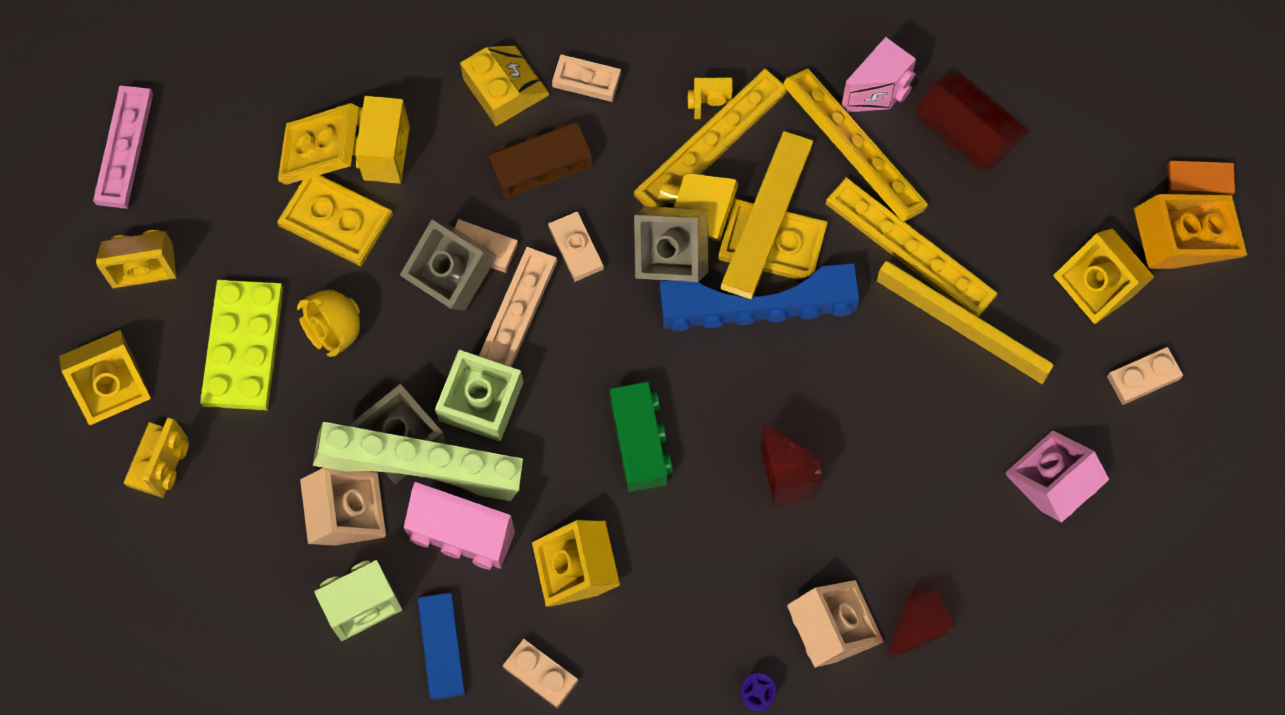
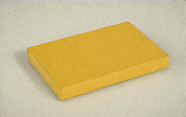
(318, 144)
(335, 218)
(794, 248)

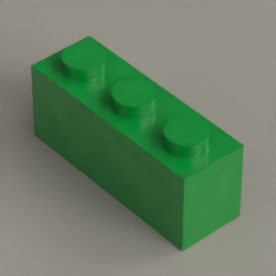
(640, 436)

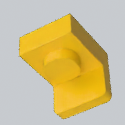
(710, 91)

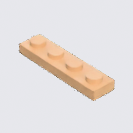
(518, 307)

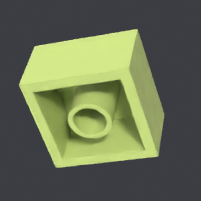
(479, 395)
(357, 599)

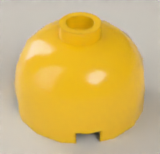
(330, 320)

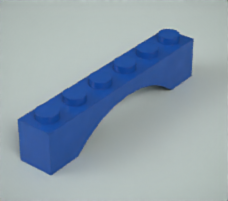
(826, 292)

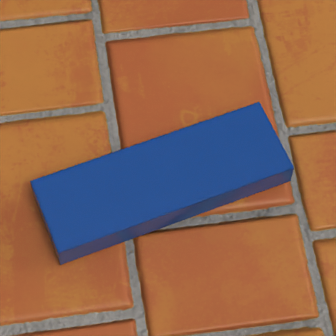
(441, 646)

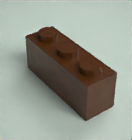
(540, 160)

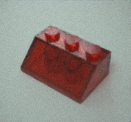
(970, 121)

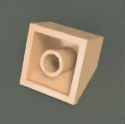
(342, 507)
(834, 622)

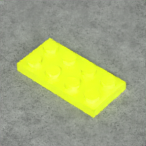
(242, 345)

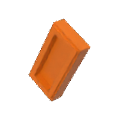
(1200, 178)

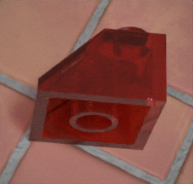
(789, 468)

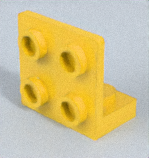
(157, 458)

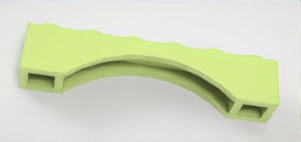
(367, 450)

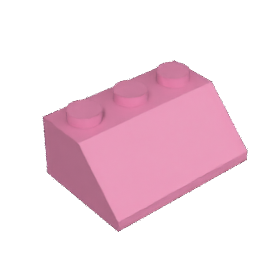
(458, 526)

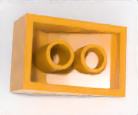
(1189, 230)

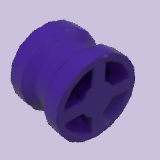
(755, 686)

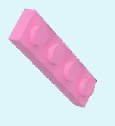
(123, 147)

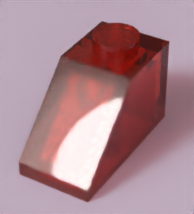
(920, 623)

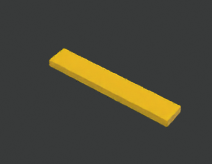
(714, 136)
(855, 145)
(766, 215)
(911, 248)
(964, 322)

